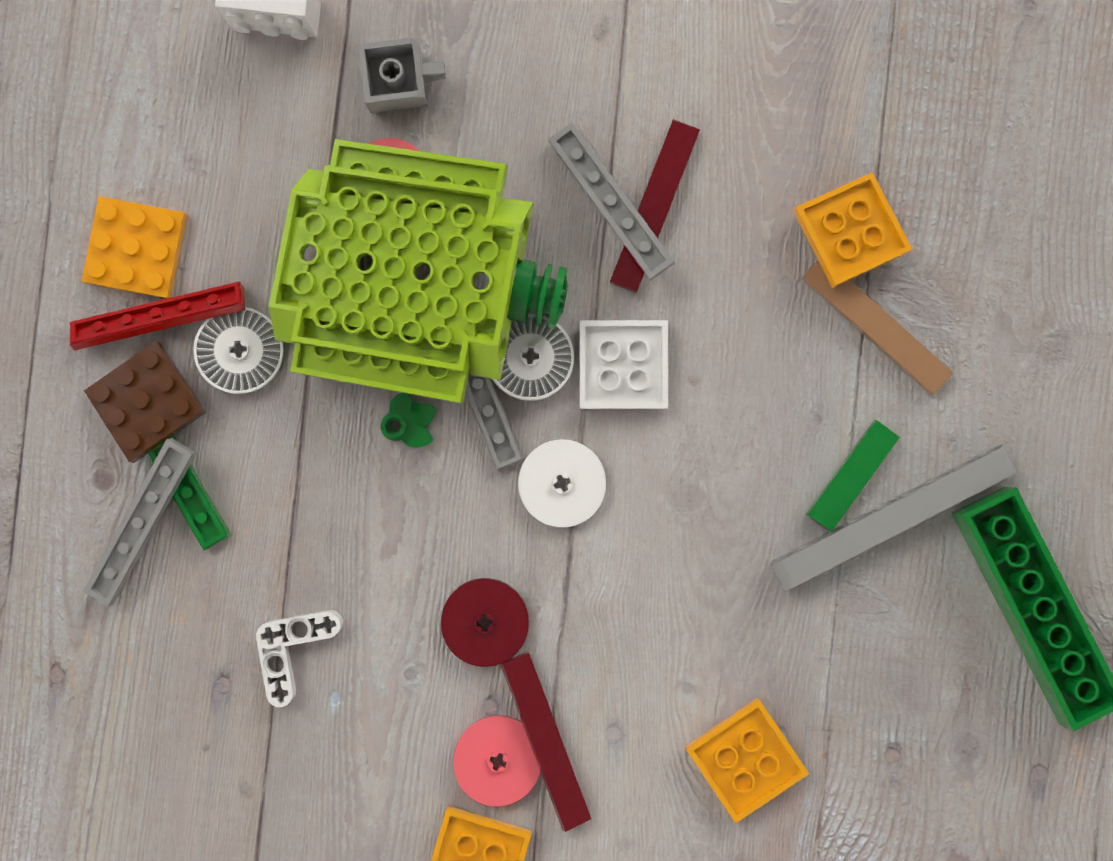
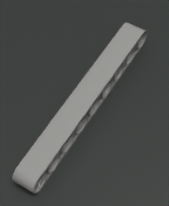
(893, 517)

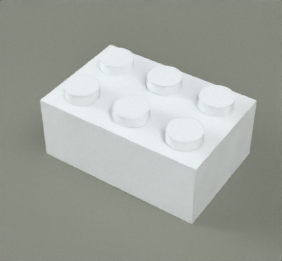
(272, 17)

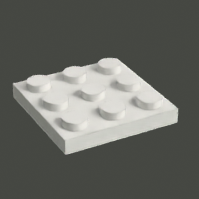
(623, 364)

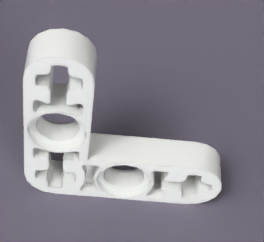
(280, 648)

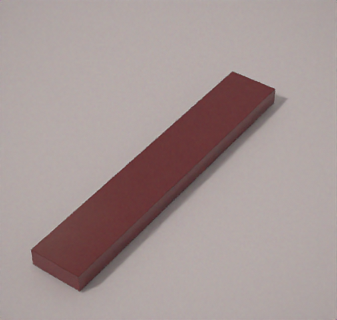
(658, 196)
(545, 741)

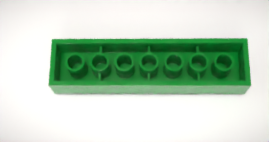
(1038, 607)

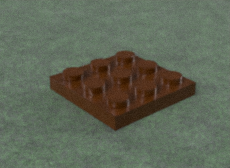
(144, 401)

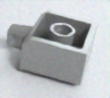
(413, 75)

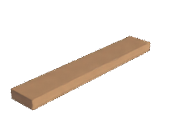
(881, 330)

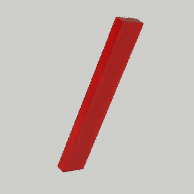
(157, 315)

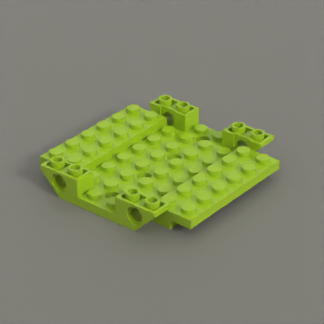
(383, 321)

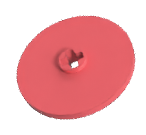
(476, 771)

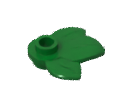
(413, 421)

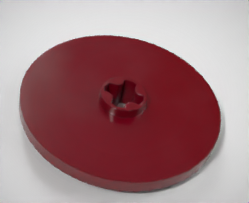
(468, 605)

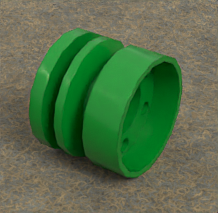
(537, 293)

